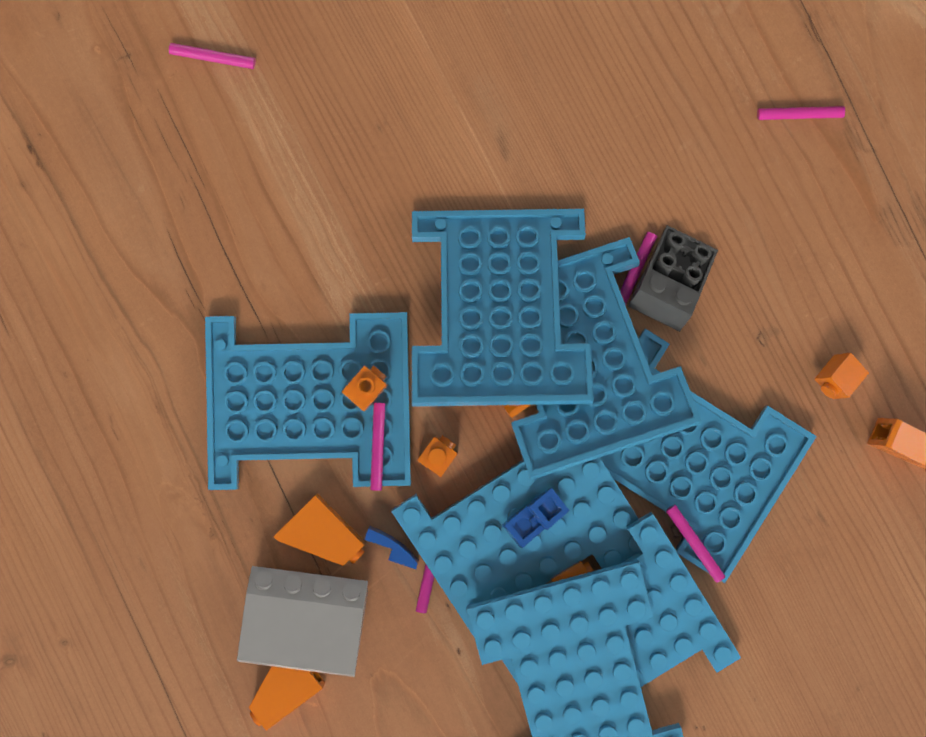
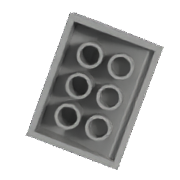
(302, 621)

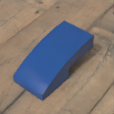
(535, 517)
(399, 554)

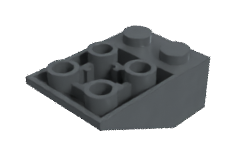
(673, 279)

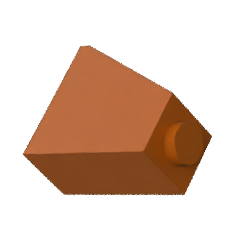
(899, 440)
(322, 533)
(282, 693)

